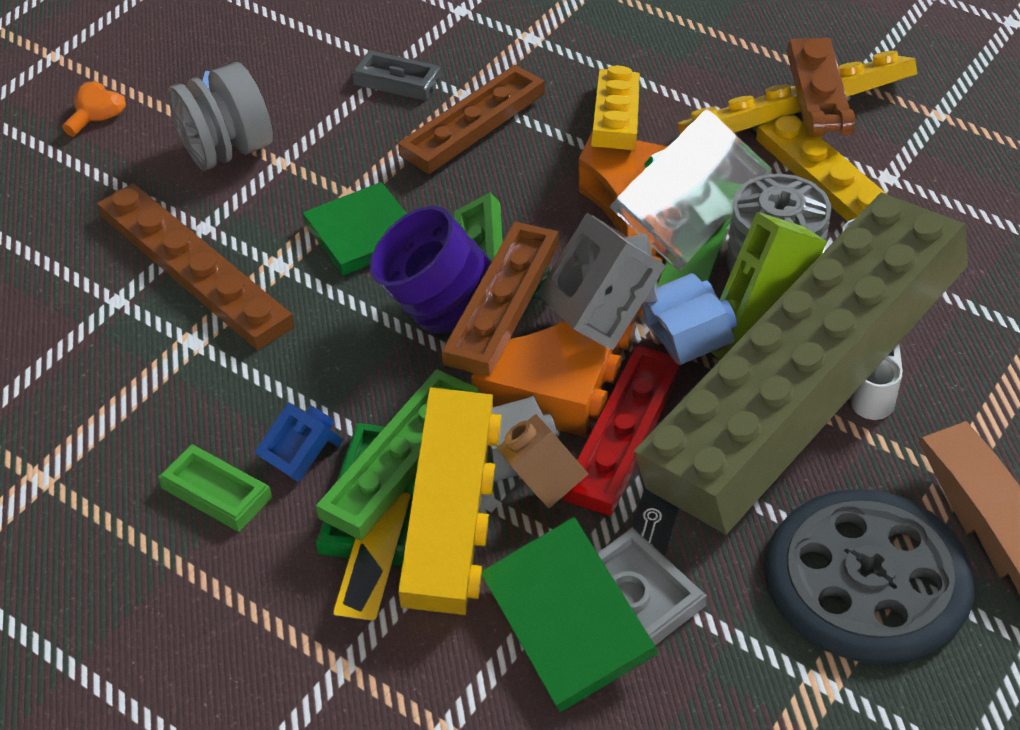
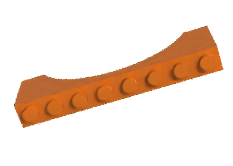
(558, 363)

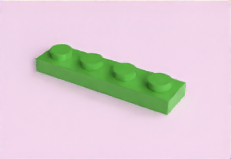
(384, 466)

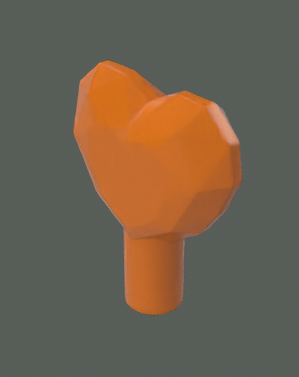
(93, 104)

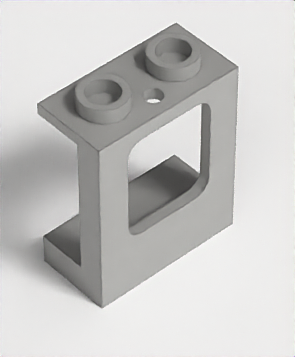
(619, 266)

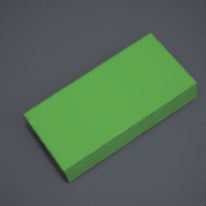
(215, 487)

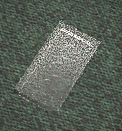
(689, 189)

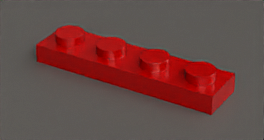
(622, 426)

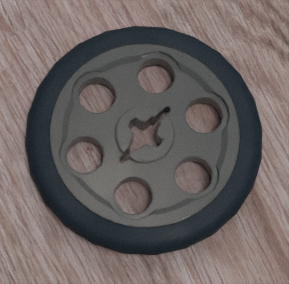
(857, 632)

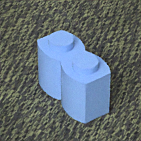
(689, 318)

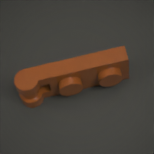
(820, 87)

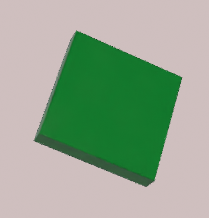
(353, 225)

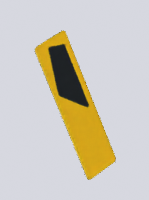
(370, 565)

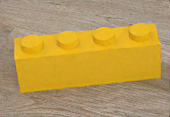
(447, 502)

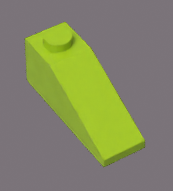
(766, 267)

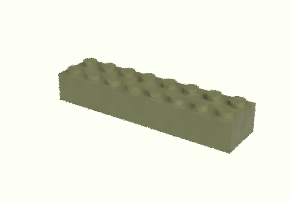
(801, 361)

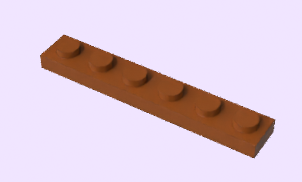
(196, 266)

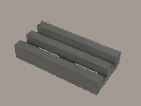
(397, 75)

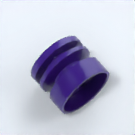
(429, 267)

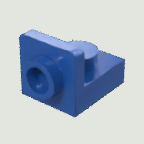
(297, 440)

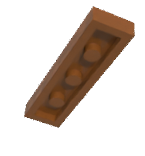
(471, 119)
(500, 299)

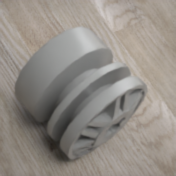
(220, 115)
(780, 197)

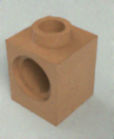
(541, 460)

